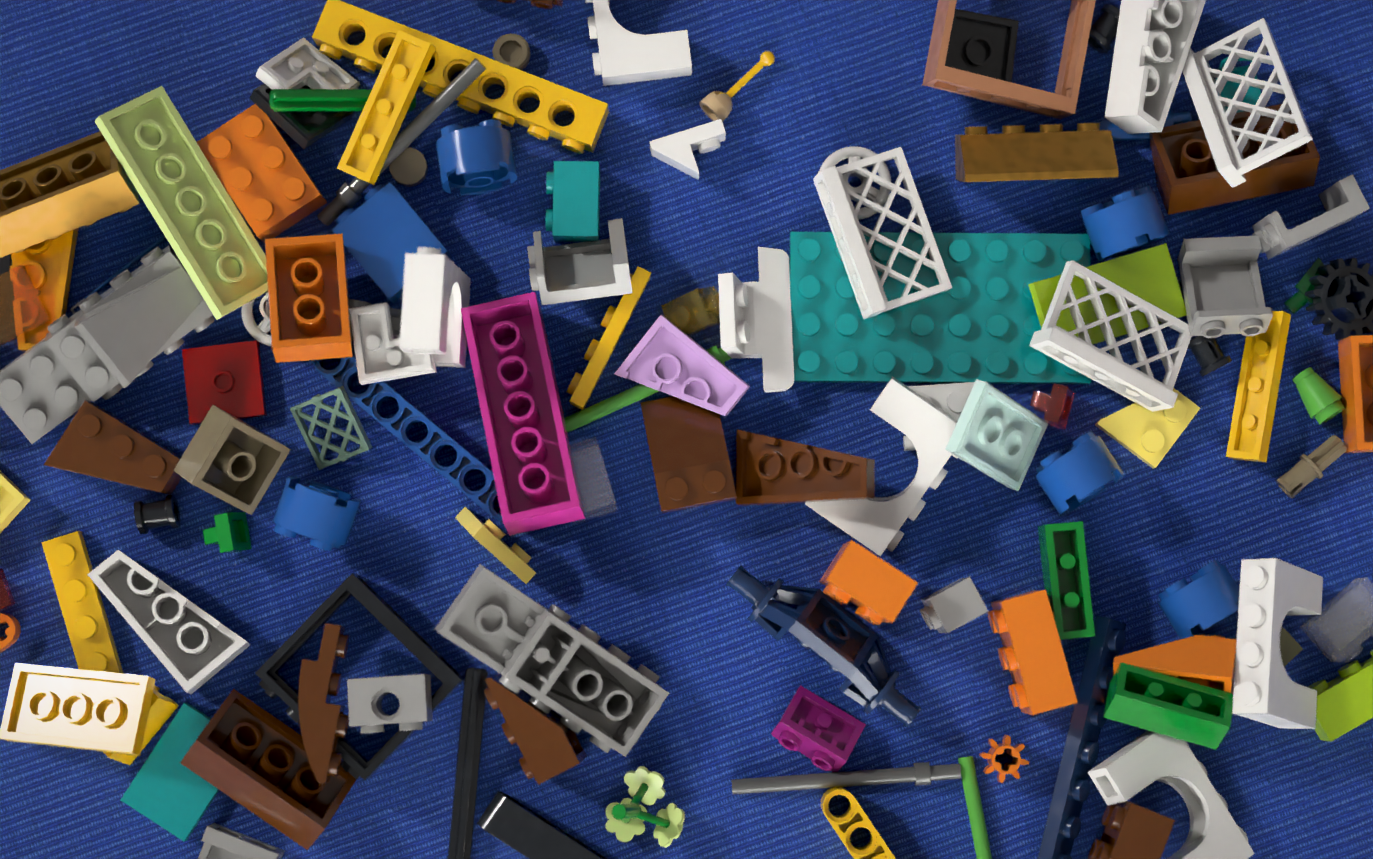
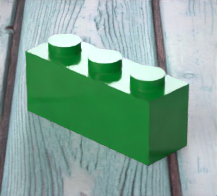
(1067, 578)
(1169, 706)

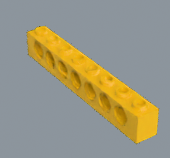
(342, 19)

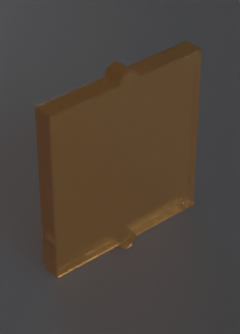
(19, 305)

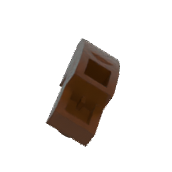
(319, 719)

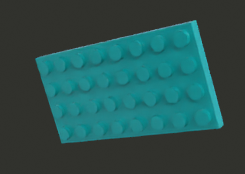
(951, 337)

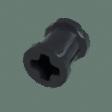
(1104, 29)
(1208, 354)
(157, 514)

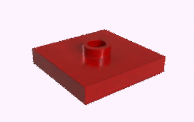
(226, 378)

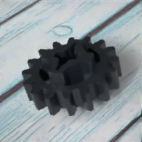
(1335, 283)

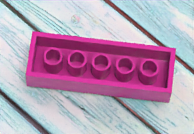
(522, 414)

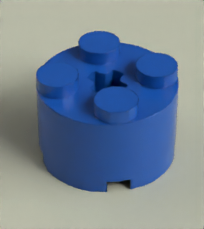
(476, 158)
(1124, 223)
(1079, 474)
(315, 512)
(1202, 602)

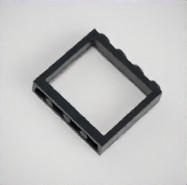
(354, 585)

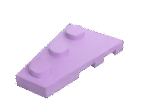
(682, 368)

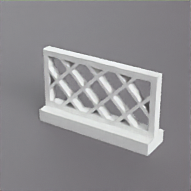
(1217, 121)
(853, 245)
(1109, 368)

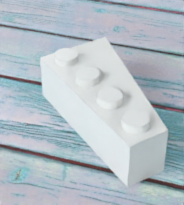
(1149, 60)
(174, 628)

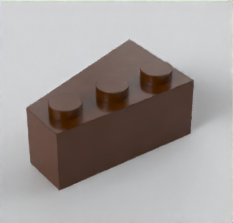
(114, 451)

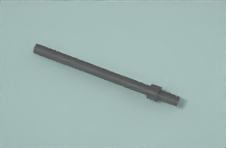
(351, 192)
(921, 773)

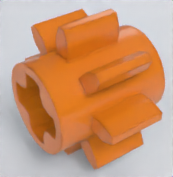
(1009, 768)

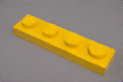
(386, 107)
(600, 352)
(1258, 391)
(81, 604)

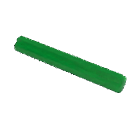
(321, 100)

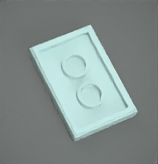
(997, 435)

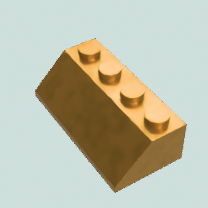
(1035, 155)
(61, 192)

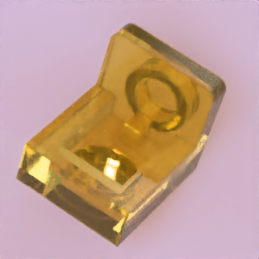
(694, 310)

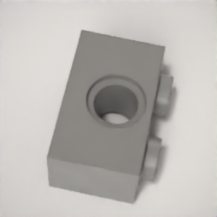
(952, 606)
(367, 695)

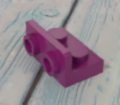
(818, 730)

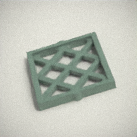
(310, 439)

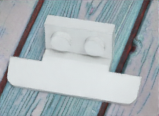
(759, 318)

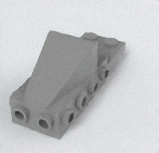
(103, 344)
(554, 661)

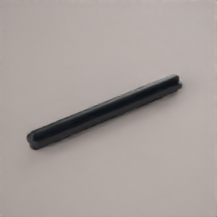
(467, 764)

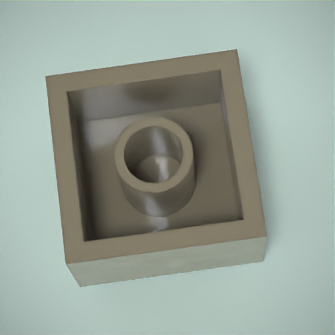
(231, 460)

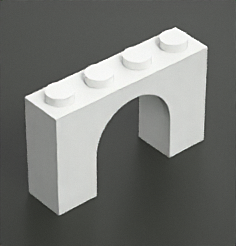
(633, 56)
(432, 307)
(879, 519)
(1261, 684)
(1171, 761)

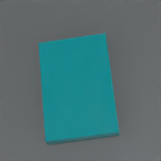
(165, 787)

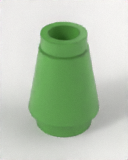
(1318, 396)

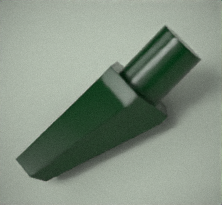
(1299, 299)

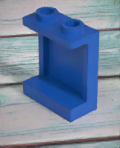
(382, 234)

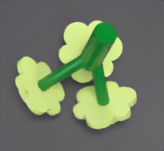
(628, 816)

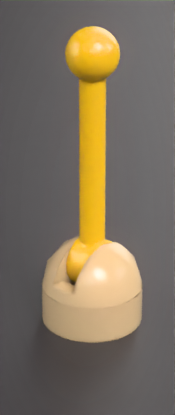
(718, 104)

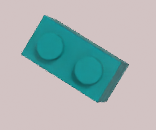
(575, 201)

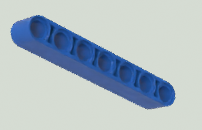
(401, 424)

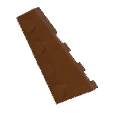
(793, 472)

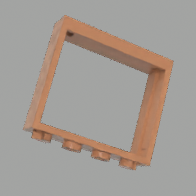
(1055, 105)

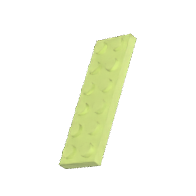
(187, 200)

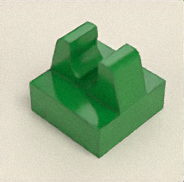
(230, 532)

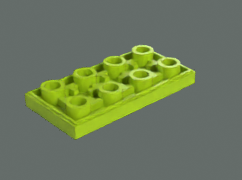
(1142, 273)

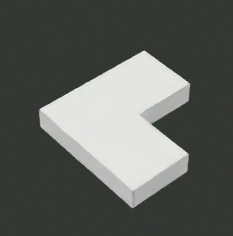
(302, 66)
(378, 352)

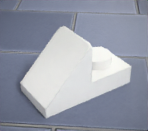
(678, 147)

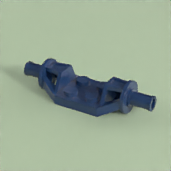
(833, 635)

